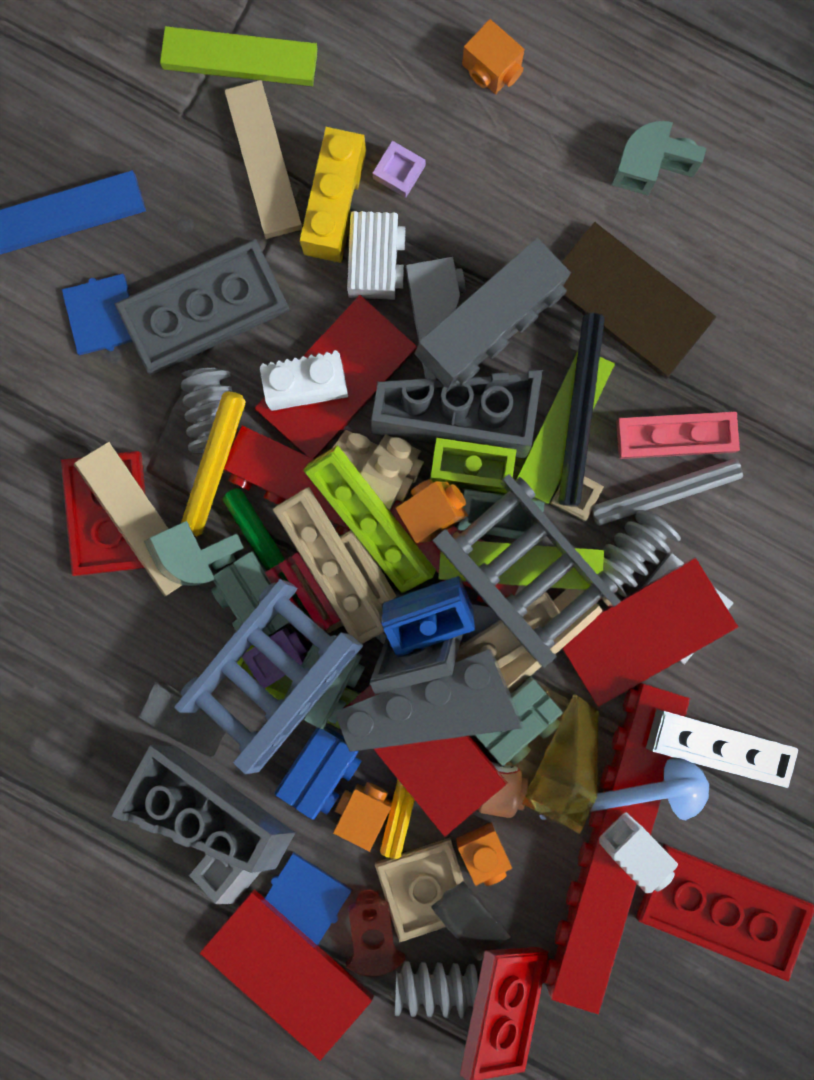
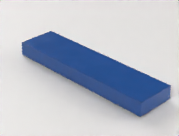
(70, 211)

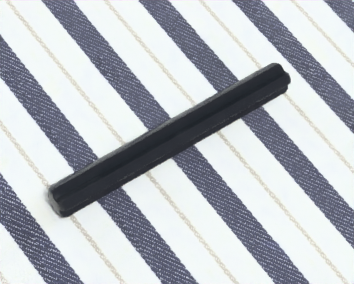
(581, 410)

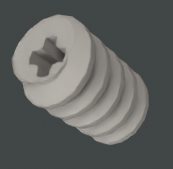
(204, 399)
(636, 547)
(435, 989)

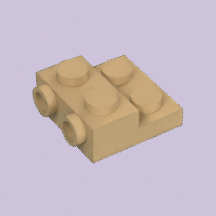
(386, 467)

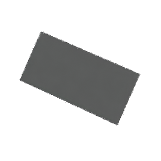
(202, 307)

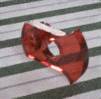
(367, 914)

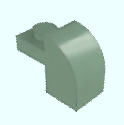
(653, 149)
(180, 557)

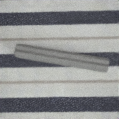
(667, 492)

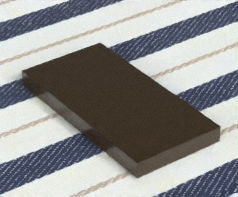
(637, 301)

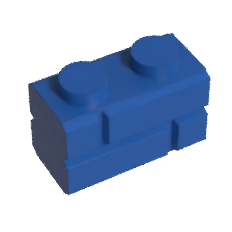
(428, 616)
(317, 772)

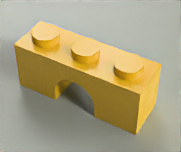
(331, 194)

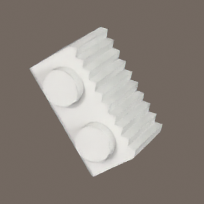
(374, 255)
(303, 381)
(638, 854)

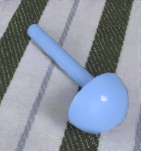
(682, 785)

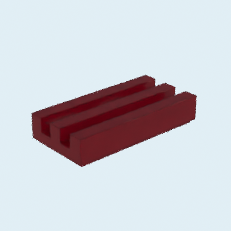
(285, 567)

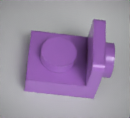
(263, 668)

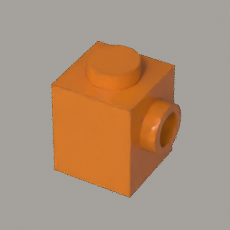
(493, 58)
(432, 509)
(362, 814)
(484, 855)

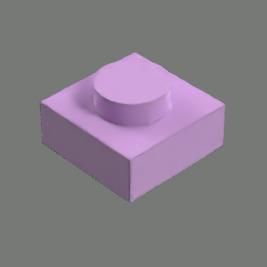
(399, 169)

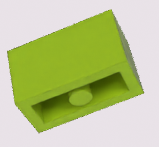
(472, 465)

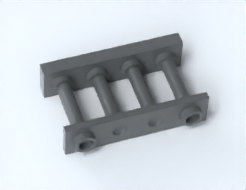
(513, 608)

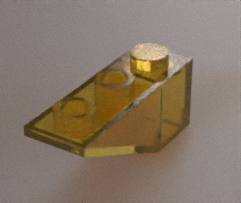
(569, 771)

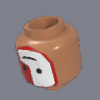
(510, 797)

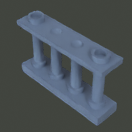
(308, 683)

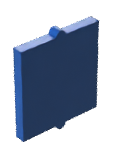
(94, 315)
(307, 896)

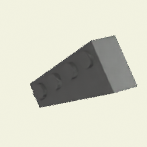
(493, 315)
(482, 411)
(452, 706)
(200, 810)

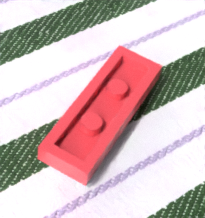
(677, 435)

